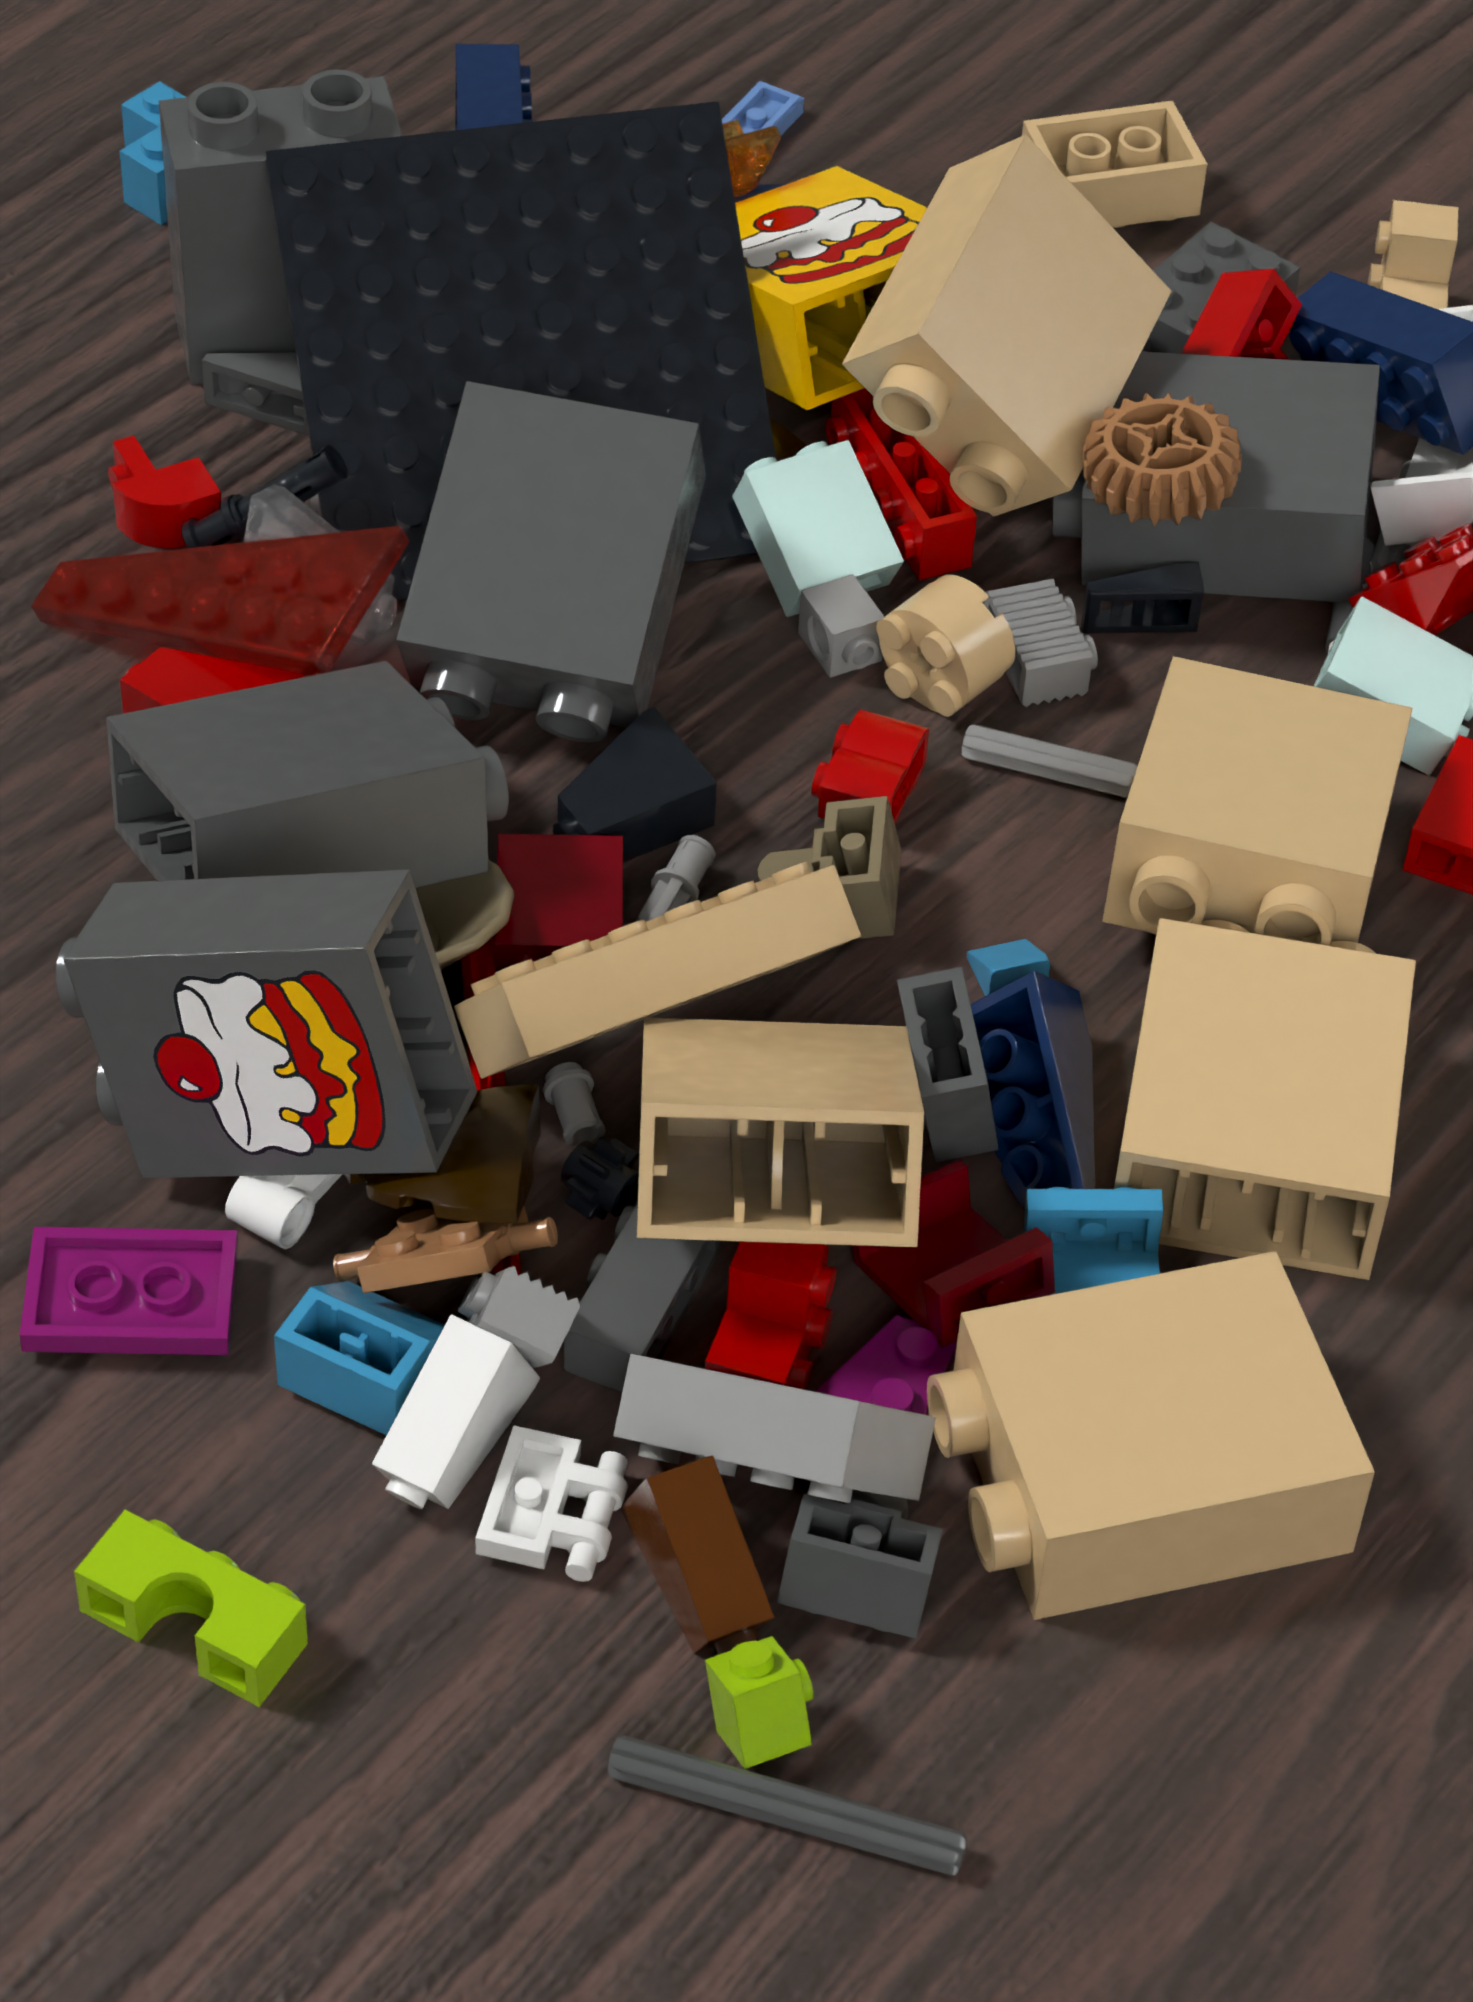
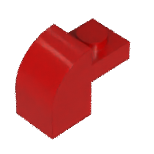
(157, 502)

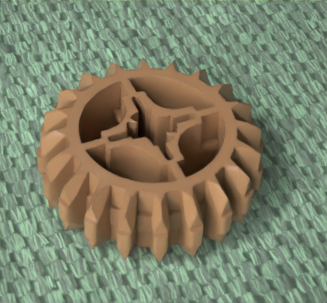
(1162, 459)

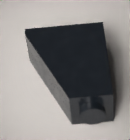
(641, 790)

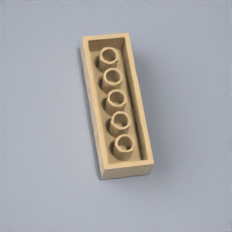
(654, 966)

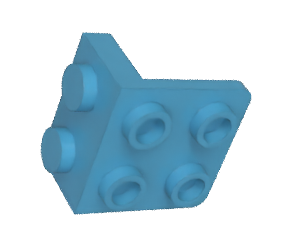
(1098, 1233)

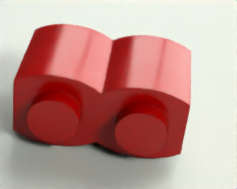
(872, 760)

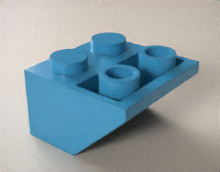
(353, 1352)

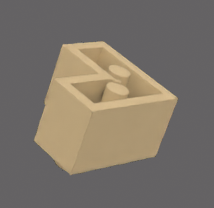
(1416, 252)

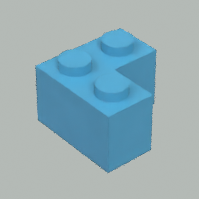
(142, 155)

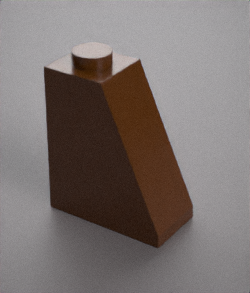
(699, 1555)

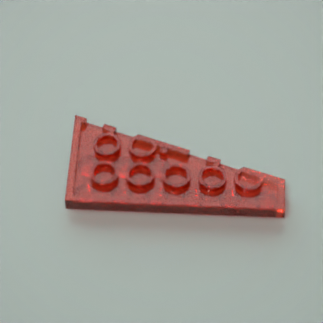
(247, 602)

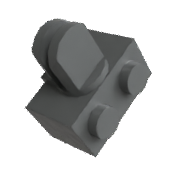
(860, 1562)

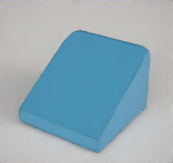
(1005, 963)

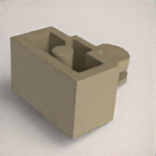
(867, 856)

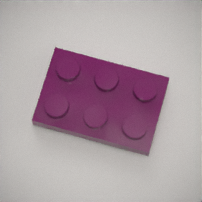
(129, 1291)

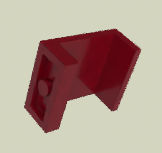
(957, 1259)

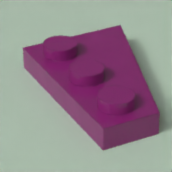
(893, 1368)

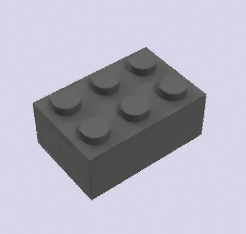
(1194, 273)

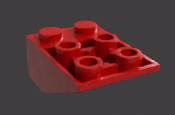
(1431, 585)

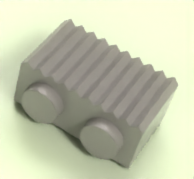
(1049, 649)
(520, 1313)

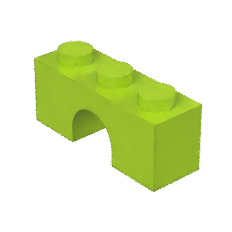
(149, 1572)

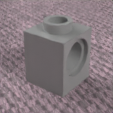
(840, 625)

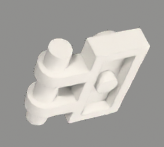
(530, 1496)

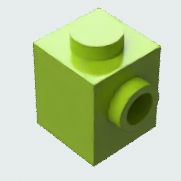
(760, 1701)

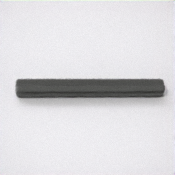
(787, 1805)

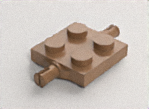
(440, 1249)

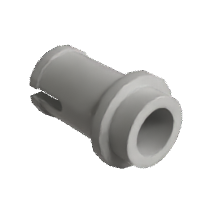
(570, 1091)

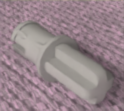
(680, 879)

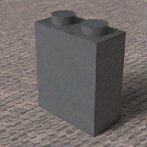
(948, 1064)

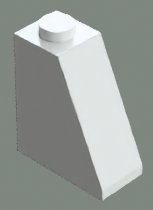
(454, 1414)

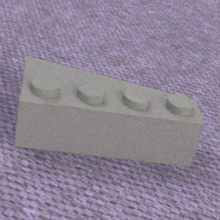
(773, 1430)

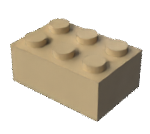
(1127, 161)

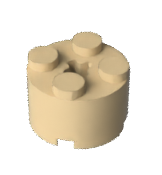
(945, 645)

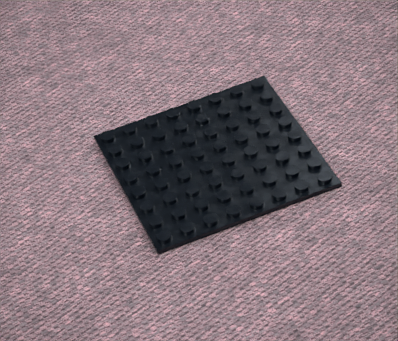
(527, 261)

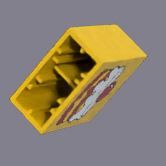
(814, 273)

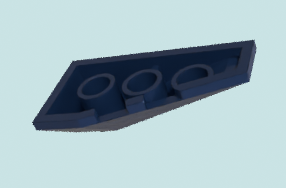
(1039, 1083)

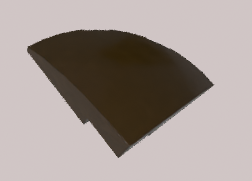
(485, 1167)

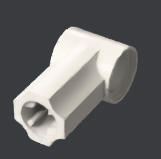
(278, 1205)

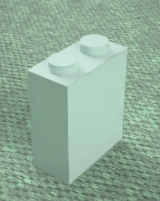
(816, 522)
(1404, 665)

